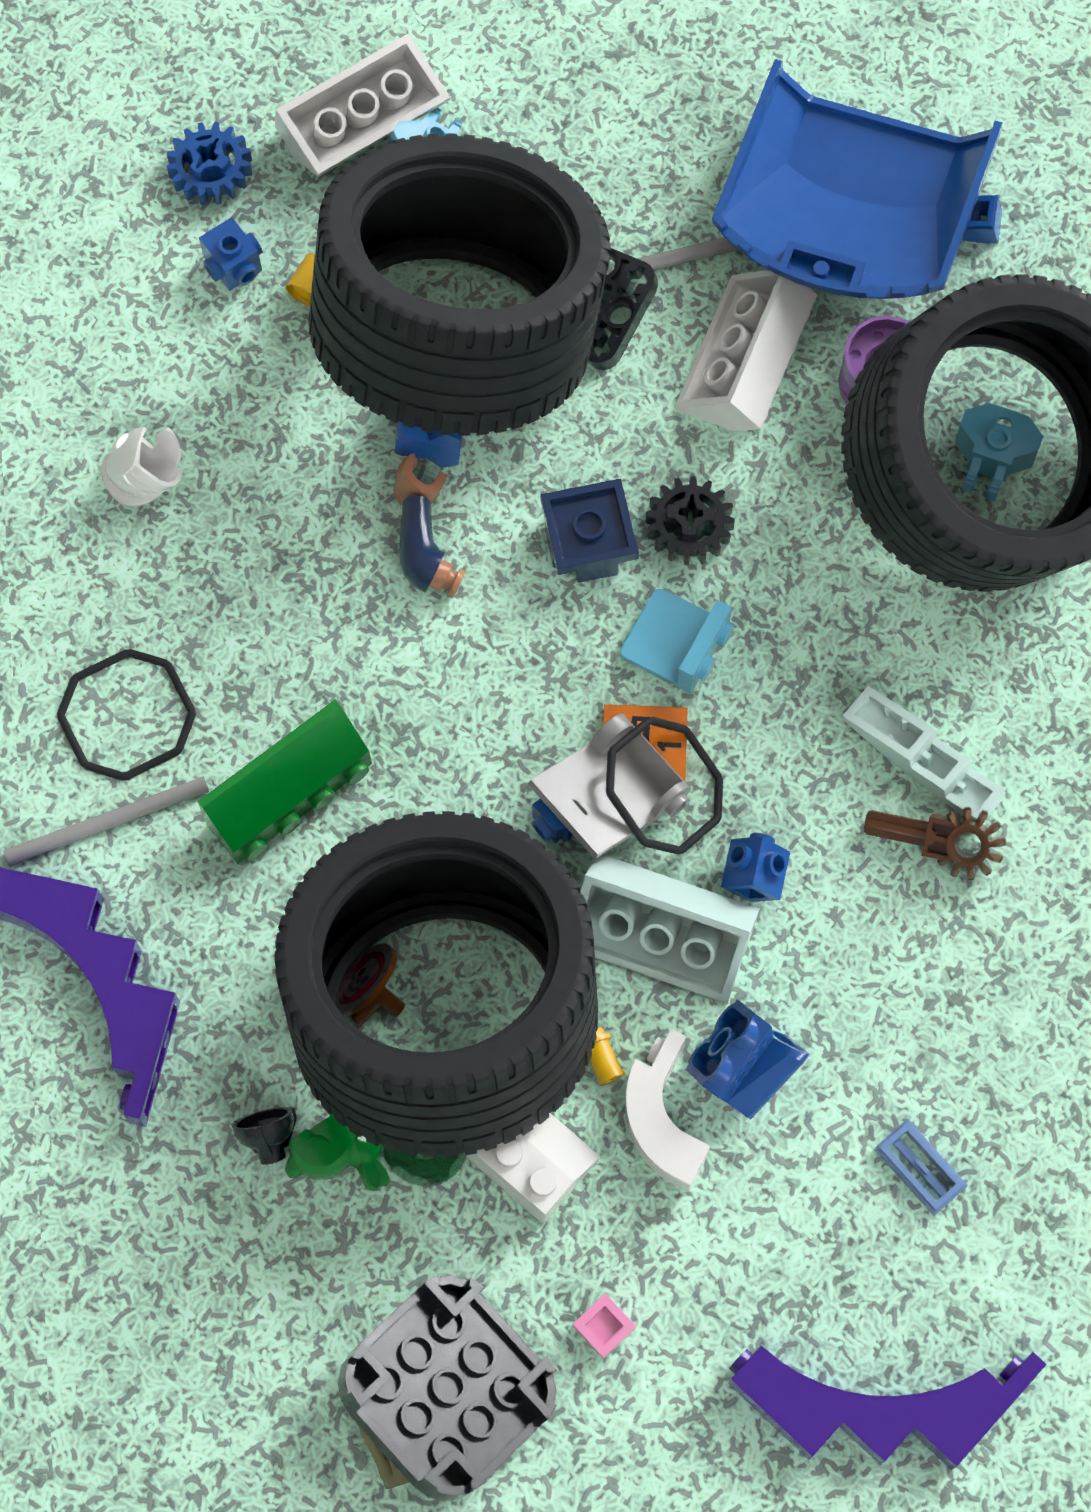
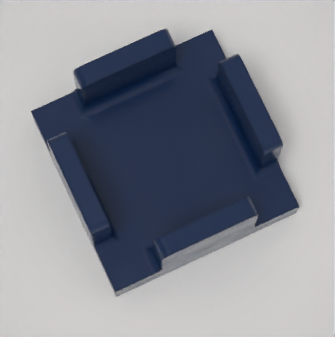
(589, 530)

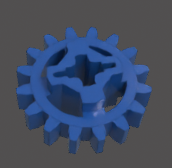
(209, 163)

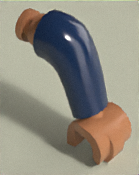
(418, 553)

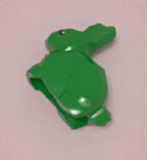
(330, 1150)

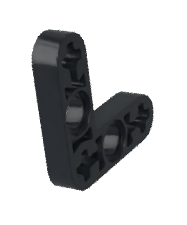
(620, 283)

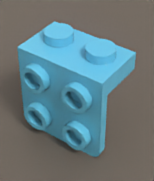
(677, 639)

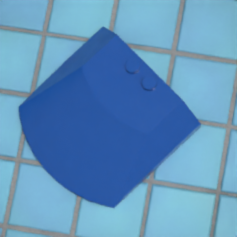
(850, 195)

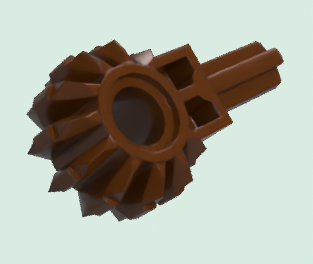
(941, 836)

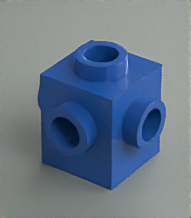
(231, 254)
(755, 868)

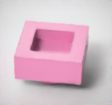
(604, 1326)

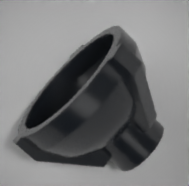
(267, 1132)

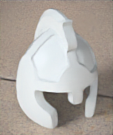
(138, 471)

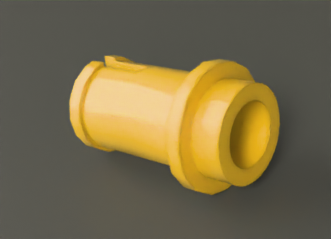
(604, 1059)

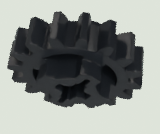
(708, 521)

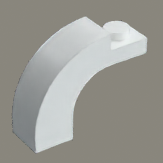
(657, 1139)

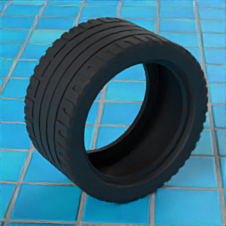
(471, 205)
(889, 452)
(417, 874)

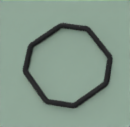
(151, 763)
(610, 780)

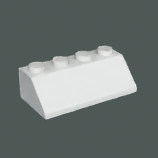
(359, 106)
(746, 350)
(538, 1166)

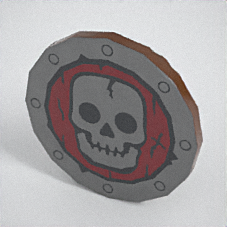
(365, 985)

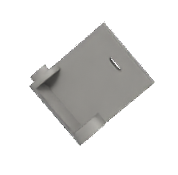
(643, 783)

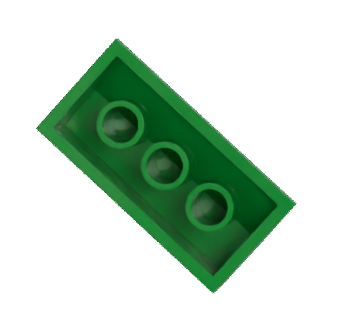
(286, 783)

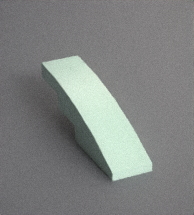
(921, 754)

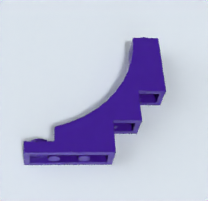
(136, 1015)
(943, 1419)

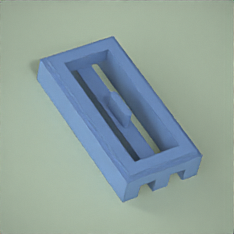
(909, 1180)

